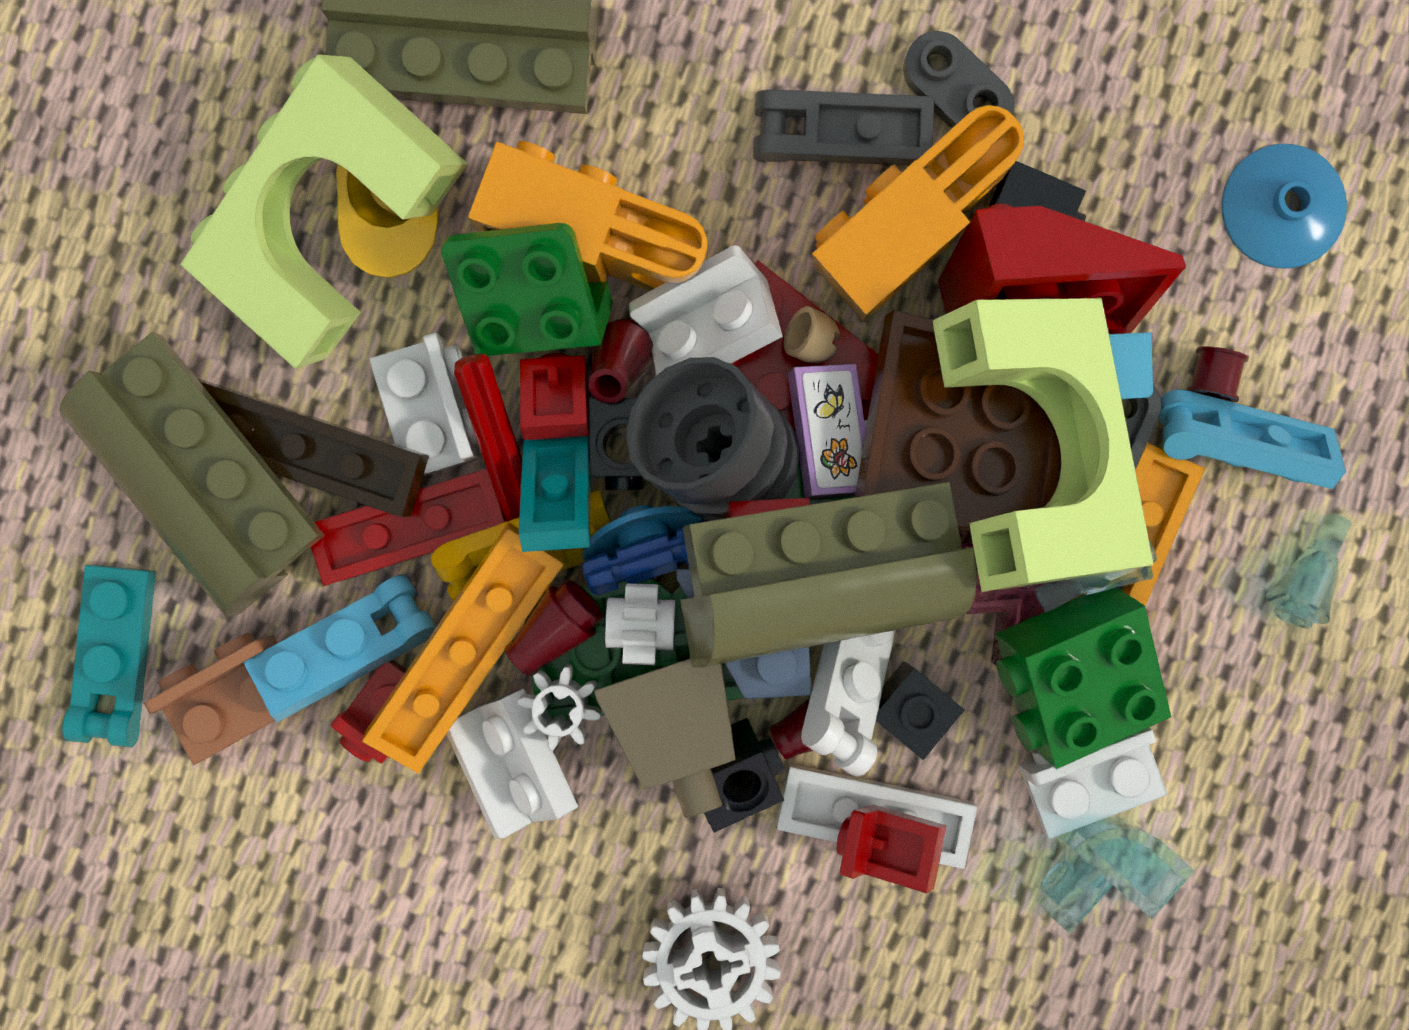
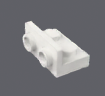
(715, 313)
(426, 402)
(509, 771)
(1094, 785)

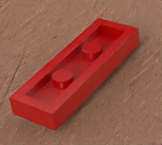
(375, 539)

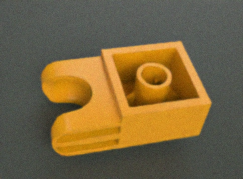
(916, 211)
(613, 228)

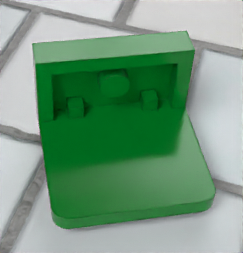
(525, 290)

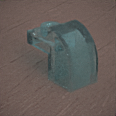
(1108, 856)

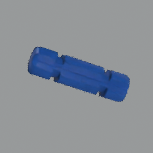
(635, 562)

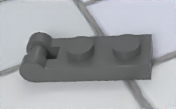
(844, 127)

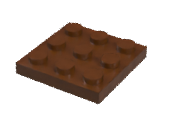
(981, 439)

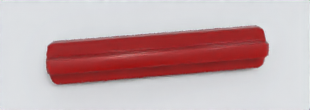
(492, 430)

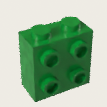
(1082, 676)

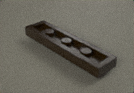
(326, 453)

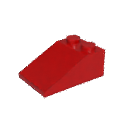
(1056, 256)

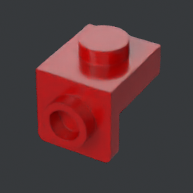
(891, 847)

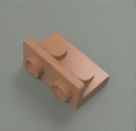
(217, 703)

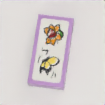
(828, 428)

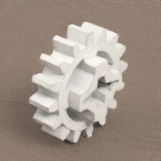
(735, 953)

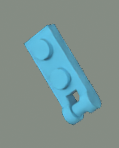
(1249, 438)
(339, 649)

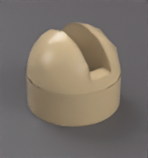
(811, 336)

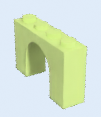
(248, 245)
(1066, 364)

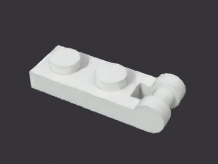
(847, 701)

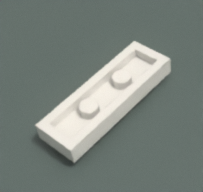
(821, 800)

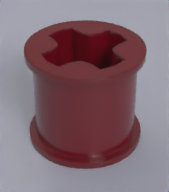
(1218, 372)

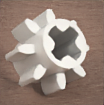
(640, 624)
(559, 725)

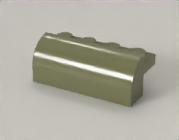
(472, 49)
(190, 473)
(825, 574)

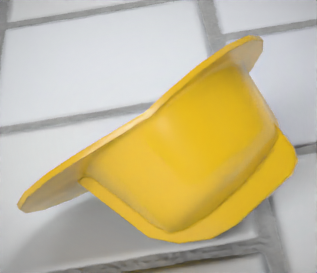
(376, 235)

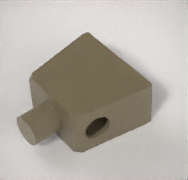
(673, 729)

